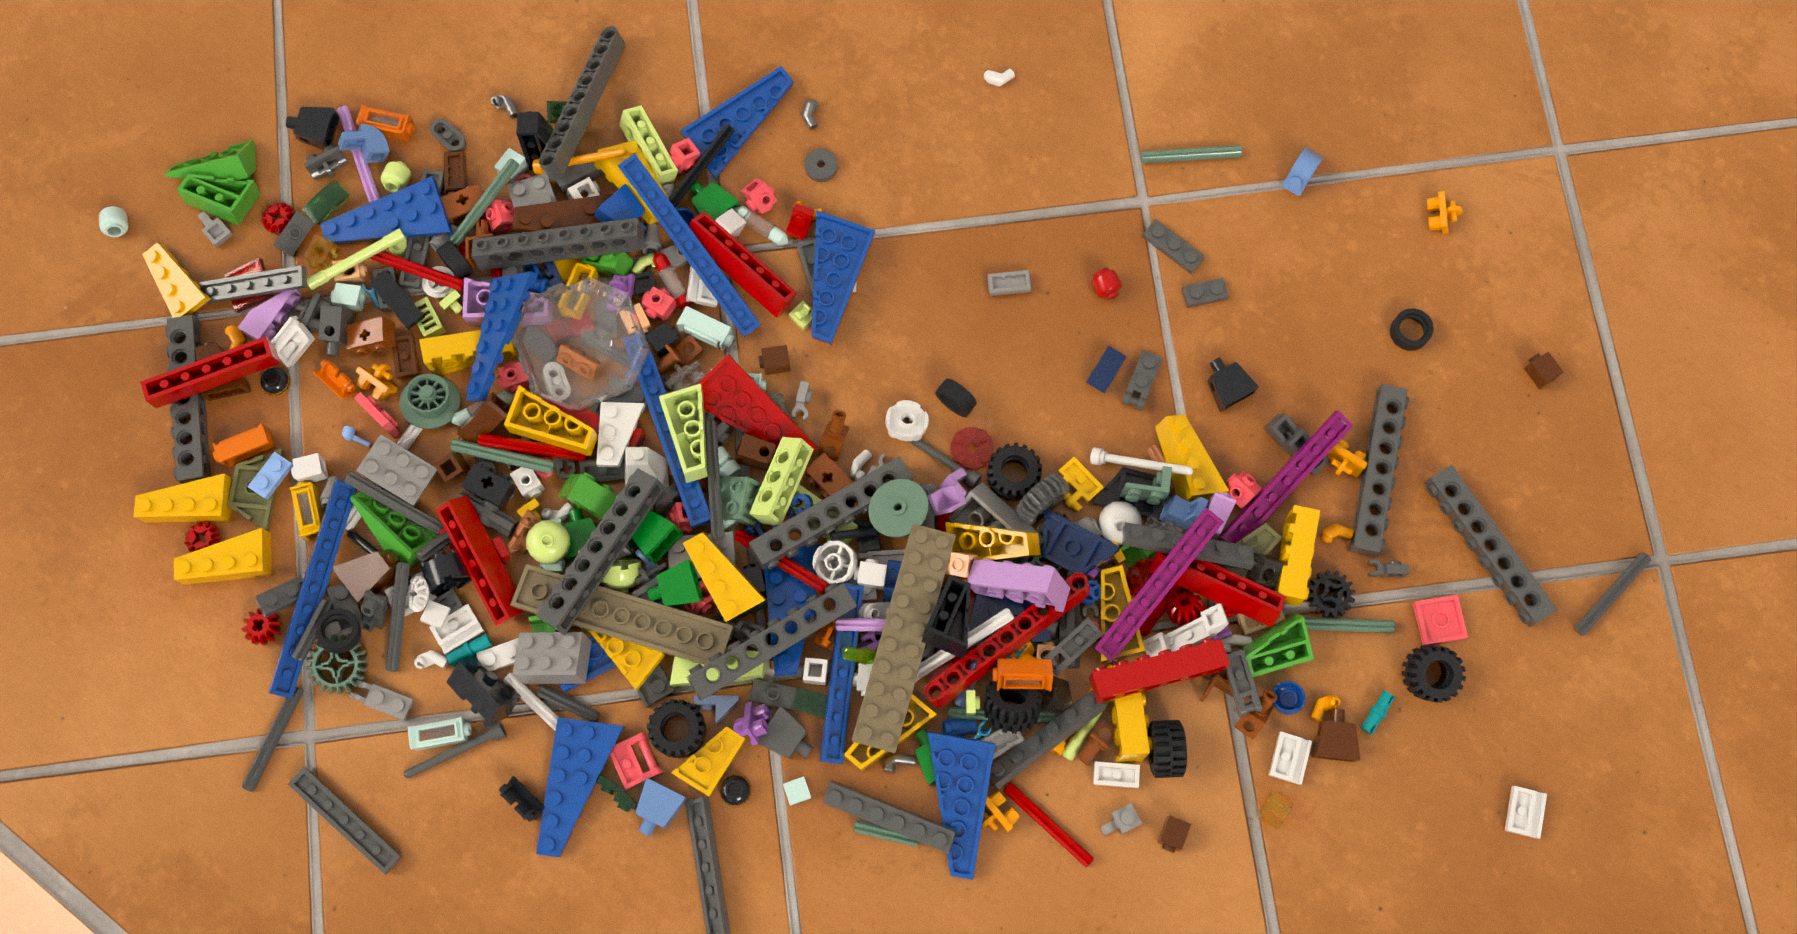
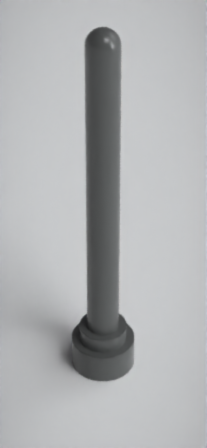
(972, 477)
(495, 732)

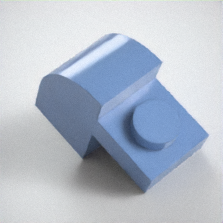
(369, 140)
(1302, 171)
(1181, 511)

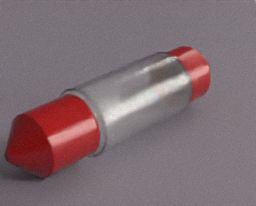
(671, 280)

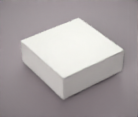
(435, 614)

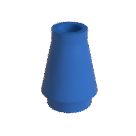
(958, 727)

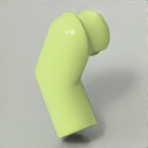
(642, 263)

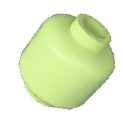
(395, 176)

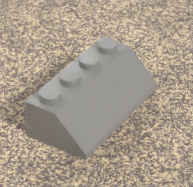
(988, 509)

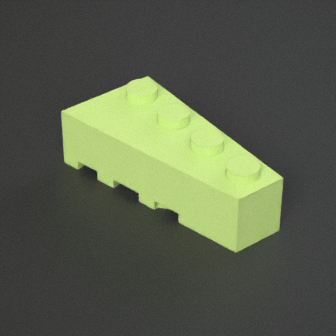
(686, 425)
(681, 668)

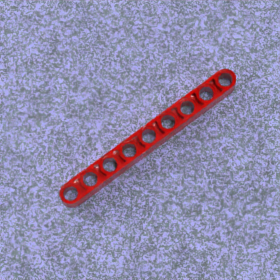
(1002, 649)

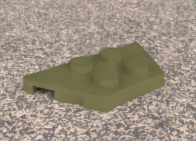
(247, 501)

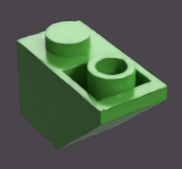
(611, 264)

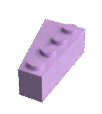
(474, 301)
(1019, 582)

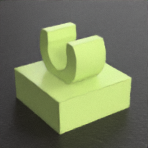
(451, 301)
(802, 315)

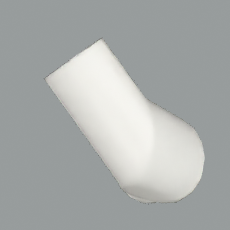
(562, 514)

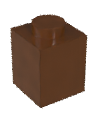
(775, 360)
(1543, 369)
(452, 466)
(1173, 834)

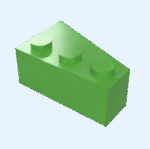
(219, 197)
(588, 494)
(1280, 647)

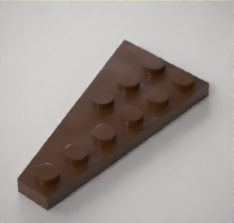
(557, 214)

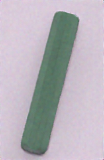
(880, 832)

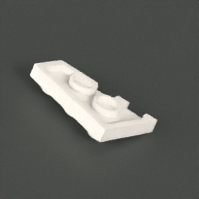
(615, 431)

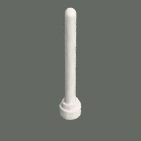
(1100, 457)

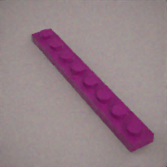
(1287, 478)
(1158, 584)

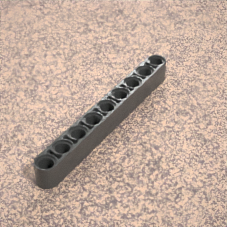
(582, 103)

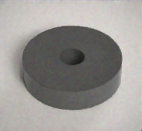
(817, 157)
(666, 501)

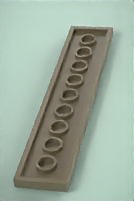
(632, 619)
(901, 639)

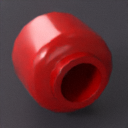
(1106, 283)

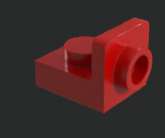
(800, 221)

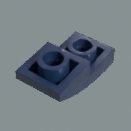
(552, 273)
(1106, 369)

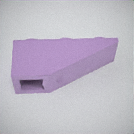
(270, 315)
(1221, 505)

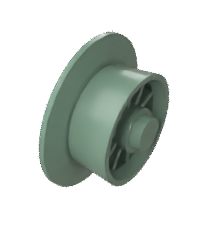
(429, 401)
(897, 507)

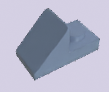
(724, 705)

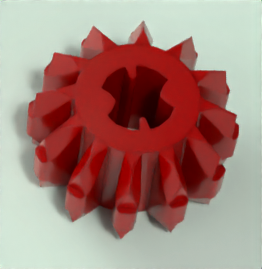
(1185, 608)
(254, 628)

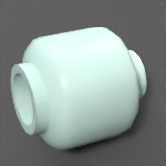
(113, 221)

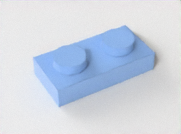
(270, 475)

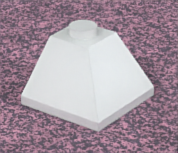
(647, 461)

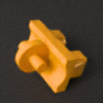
(1439, 204)
(378, 378)
(1345, 460)
(1005, 820)

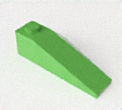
(235, 163)
(393, 529)

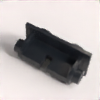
(528, 806)

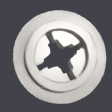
(430, 286)
(418, 593)

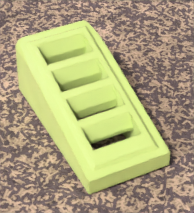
(434, 331)

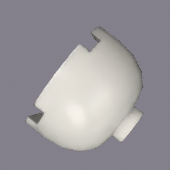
(1114, 517)
(835, 562)

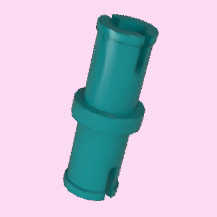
(469, 649)
(1377, 712)

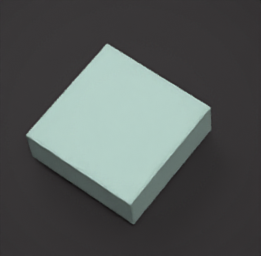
(797, 791)

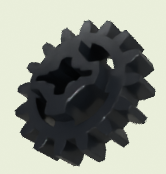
(1335, 602)

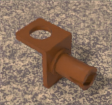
(481, 232)
(677, 355)
(834, 435)
(1219, 682)
(1259, 718)
(1096, 744)

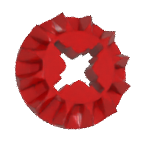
(269, 222)
(212, 536)

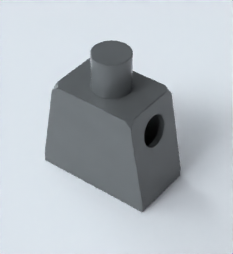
(333, 327)
(785, 736)

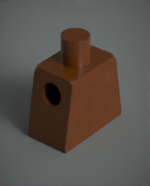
(750, 450)
(1336, 739)

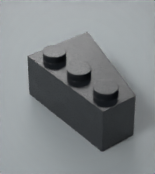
(533, 135)
(949, 620)
(483, 690)

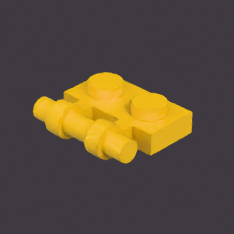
(1081, 481)

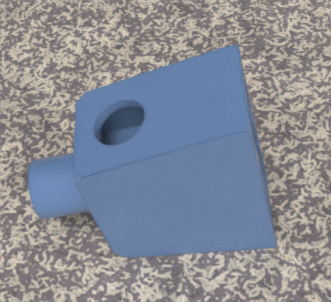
(658, 806)

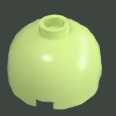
(548, 542)
(622, 575)

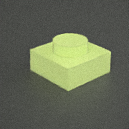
(972, 702)

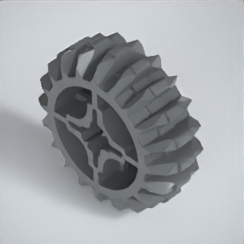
(1042, 496)

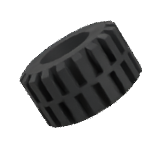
(1017, 455)
(1450, 676)
(663, 715)
(1008, 716)
(1168, 750)

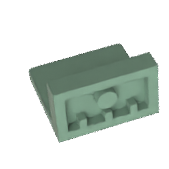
(1152, 494)
(737, 498)

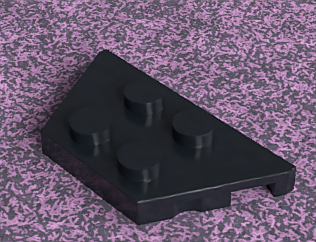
(1113, 489)

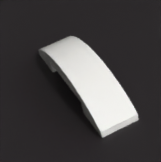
(1203, 628)

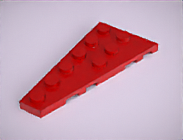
(745, 405)

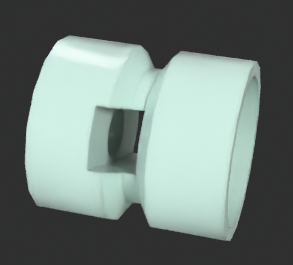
(727, 467)

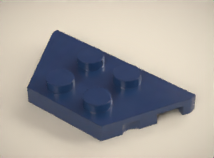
(1074, 546)

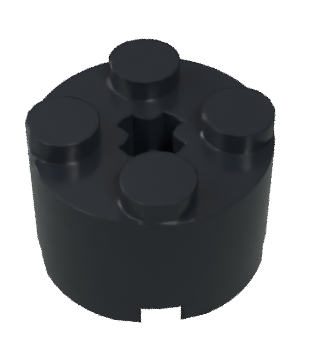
(445, 572)

